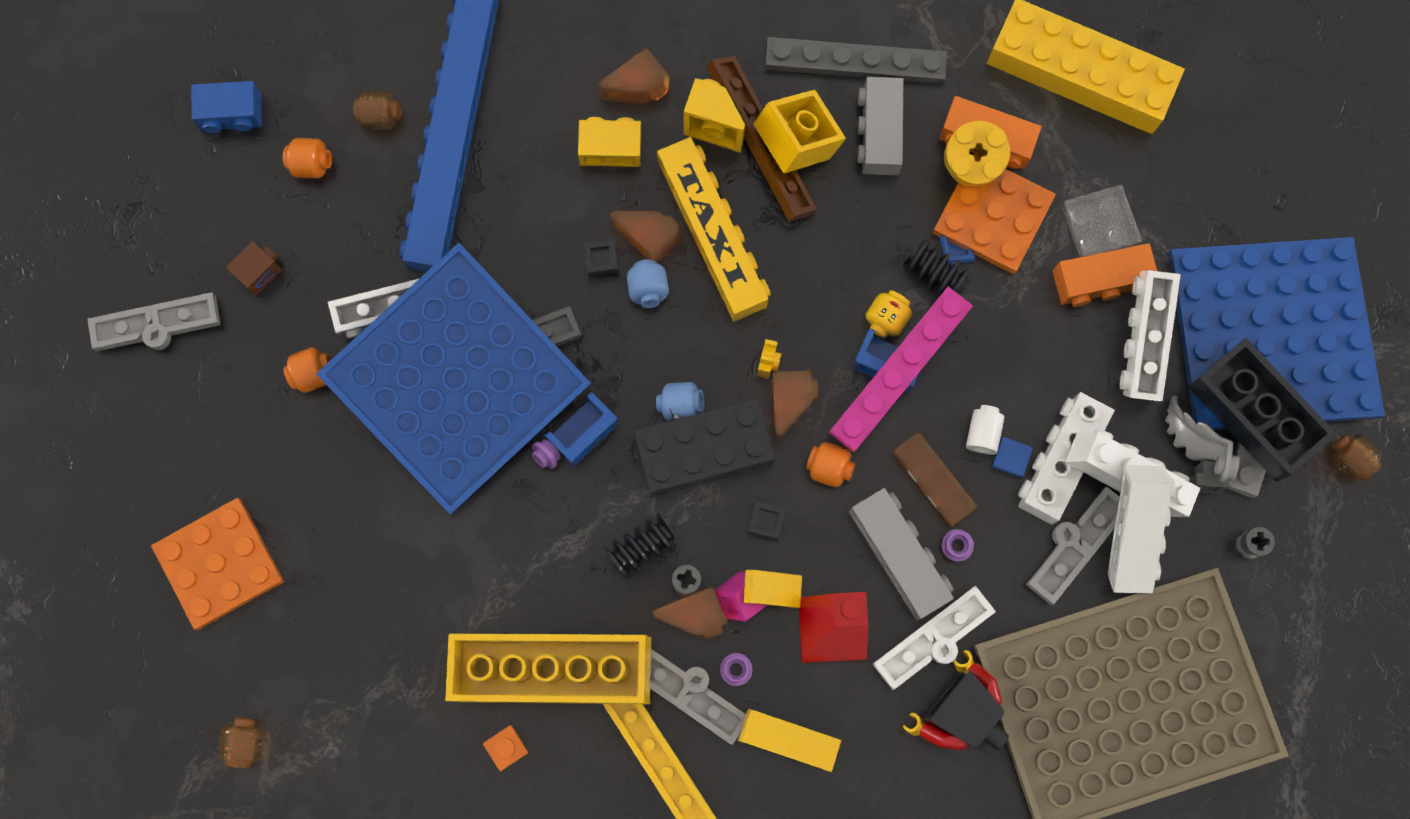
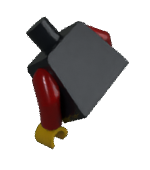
(965, 711)

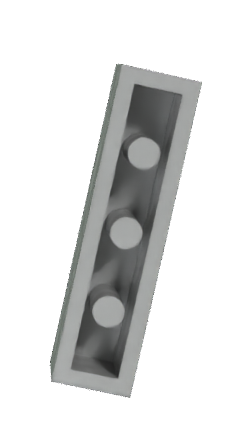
(901, 554)

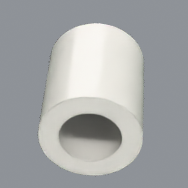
(985, 430)

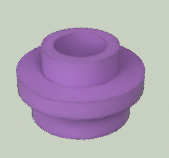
(545, 454)
(966, 541)
(746, 669)

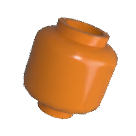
(307, 158)
(302, 369)
(830, 464)

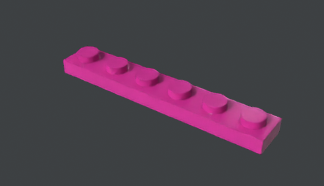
(900, 369)

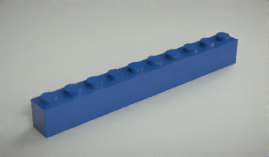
(448, 134)

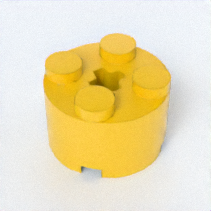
(989, 140)

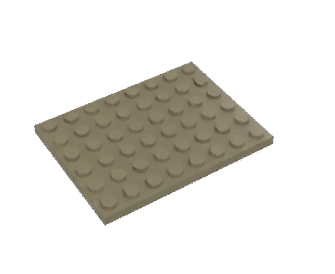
(1131, 701)

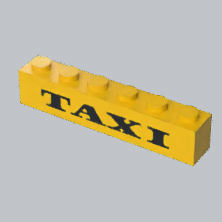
(712, 229)

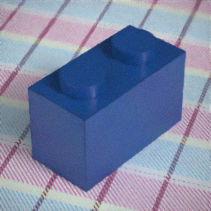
(226, 106)

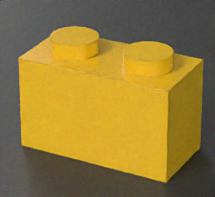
(609, 142)

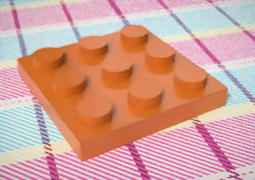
(996, 218)
(217, 564)

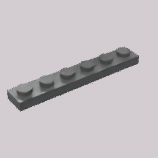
(855, 60)

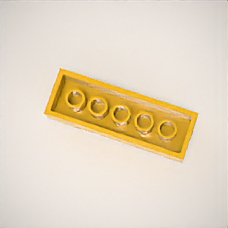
(1085, 66)
(548, 668)

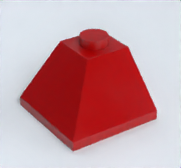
(833, 627)

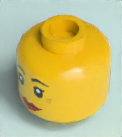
(889, 314)

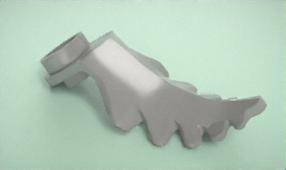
(1202, 442)

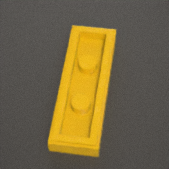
(789, 740)

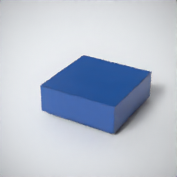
(956, 252)
(1012, 457)

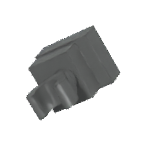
(1206, 479)

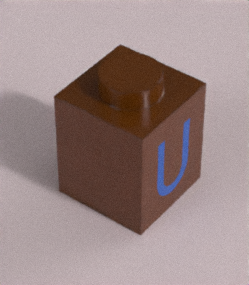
(254, 267)

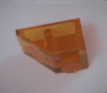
(636, 81)
(648, 231)
(791, 398)
(694, 614)

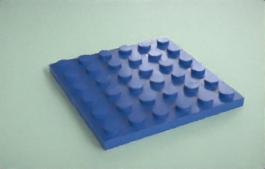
(1298, 310)
(453, 378)

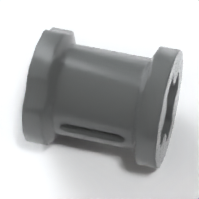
(1258, 534)
(681, 572)

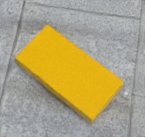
(772, 588)

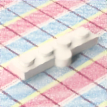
(934, 639)

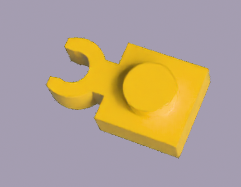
(769, 359)

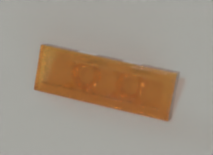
(934, 479)

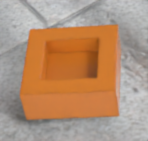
(505, 748)

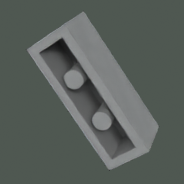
(881, 126)

